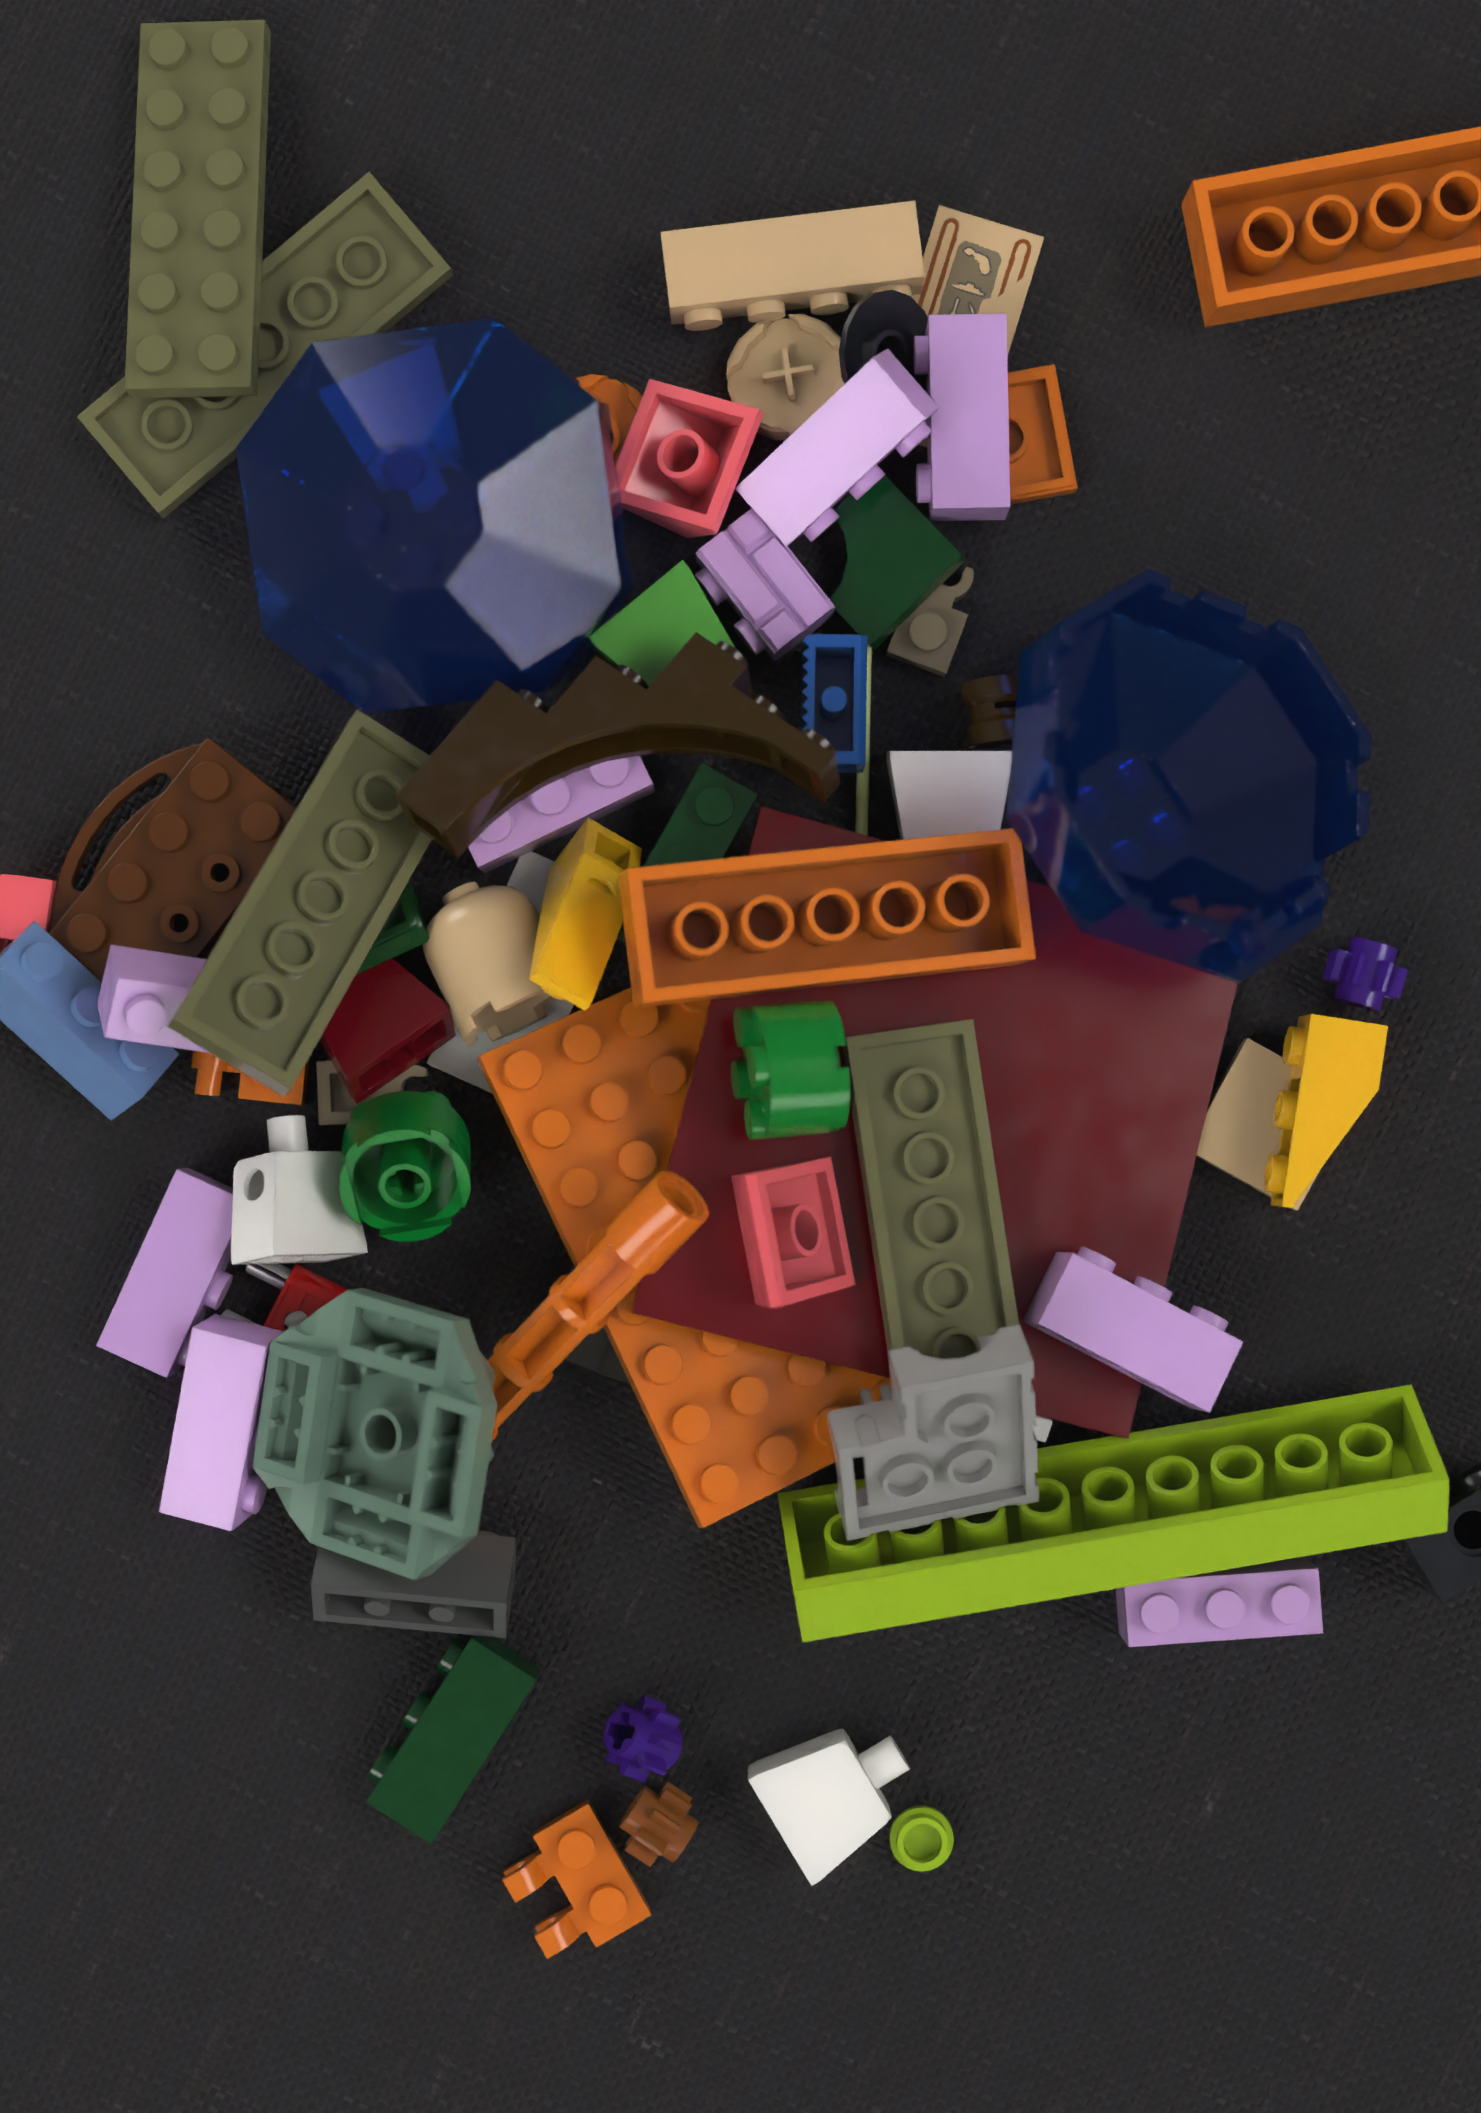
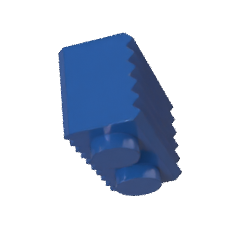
(836, 694)

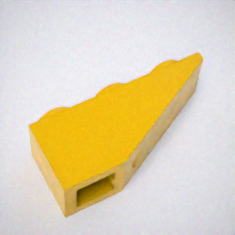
(581, 913)
(1330, 1085)

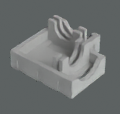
(943, 1441)

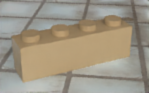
(791, 264)

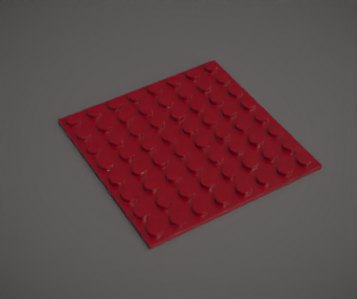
(1094, 1119)

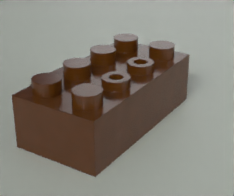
(174, 864)

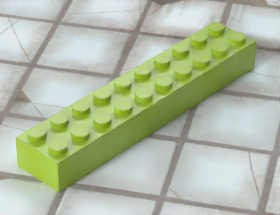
(1134, 1515)

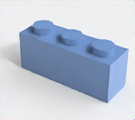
(55, 1011)

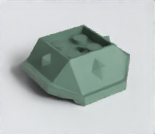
(379, 1430)

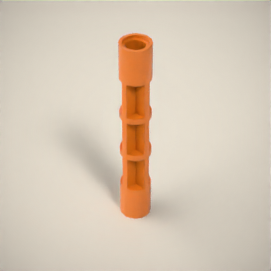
(580, 1302)

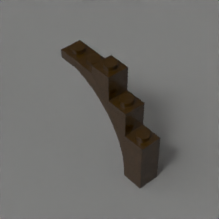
(518, 745)

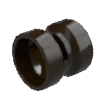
(992, 710)

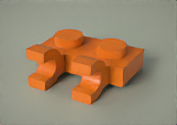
(589, 1872)

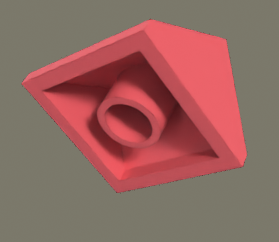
(684, 458)
(793, 1232)

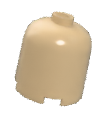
(483, 960)

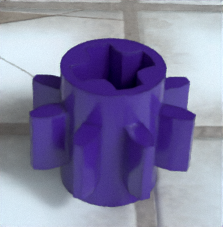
(1365, 974)
(643, 1738)

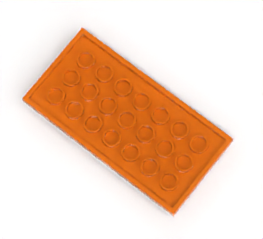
(595, 1123)

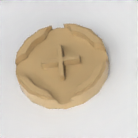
(785, 371)

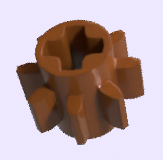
(658, 1824)

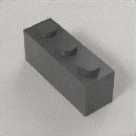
(461, 1597)

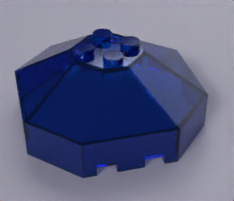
(433, 515)
(1185, 775)

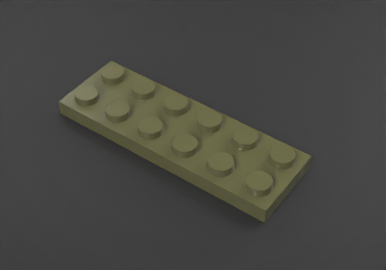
(198, 209)
(334, 279)
(310, 911)
(930, 1188)

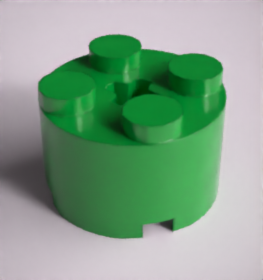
(790, 1069)
(405, 1165)

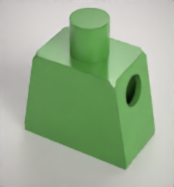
(658, 625)

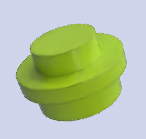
(921, 1838)

